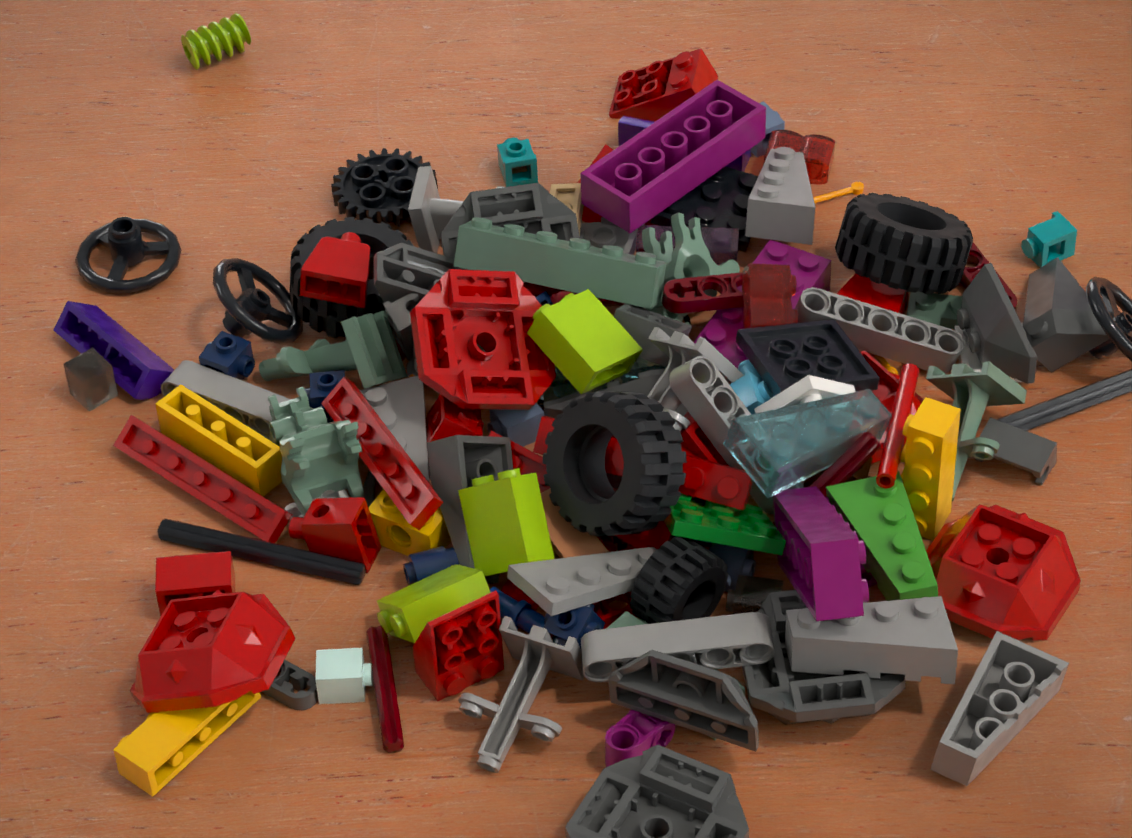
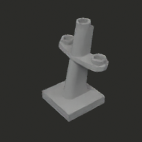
(428, 211)
(681, 350)
(536, 657)

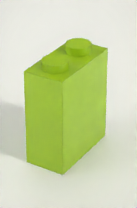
(584, 340)
(505, 521)
(411, 608)

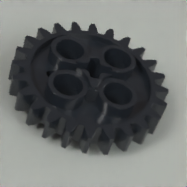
(377, 186)

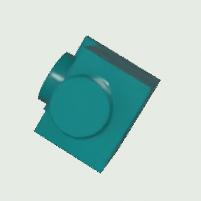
(515, 154)
(1050, 240)

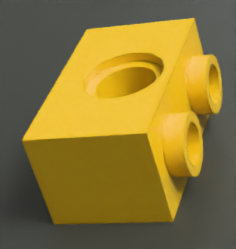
(399, 535)

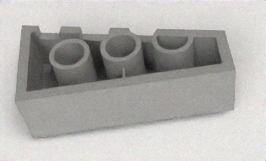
(782, 200)
(998, 703)

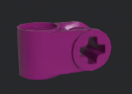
(635, 734)

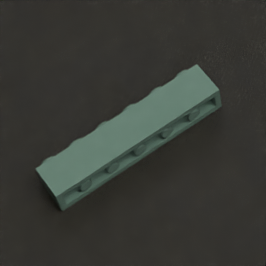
(561, 263)

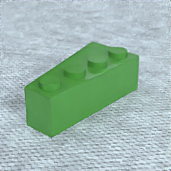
(889, 534)

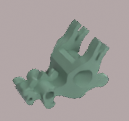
(687, 259)
(314, 452)

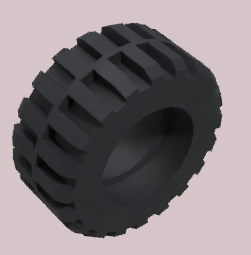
(903, 243)
(328, 315)
(650, 460)

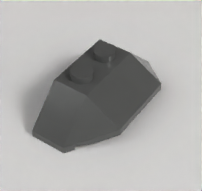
(408, 270)
(995, 327)
(686, 697)

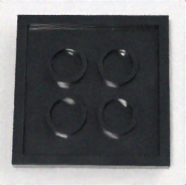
(717, 202)
(801, 349)

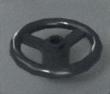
(127, 250)
(253, 305)
(1113, 322)

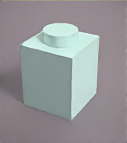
(342, 675)

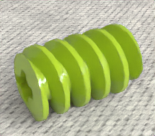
(216, 39)

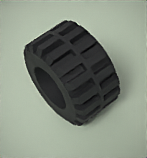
(679, 583)

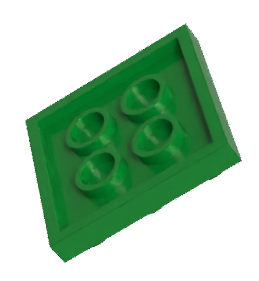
(724, 525)

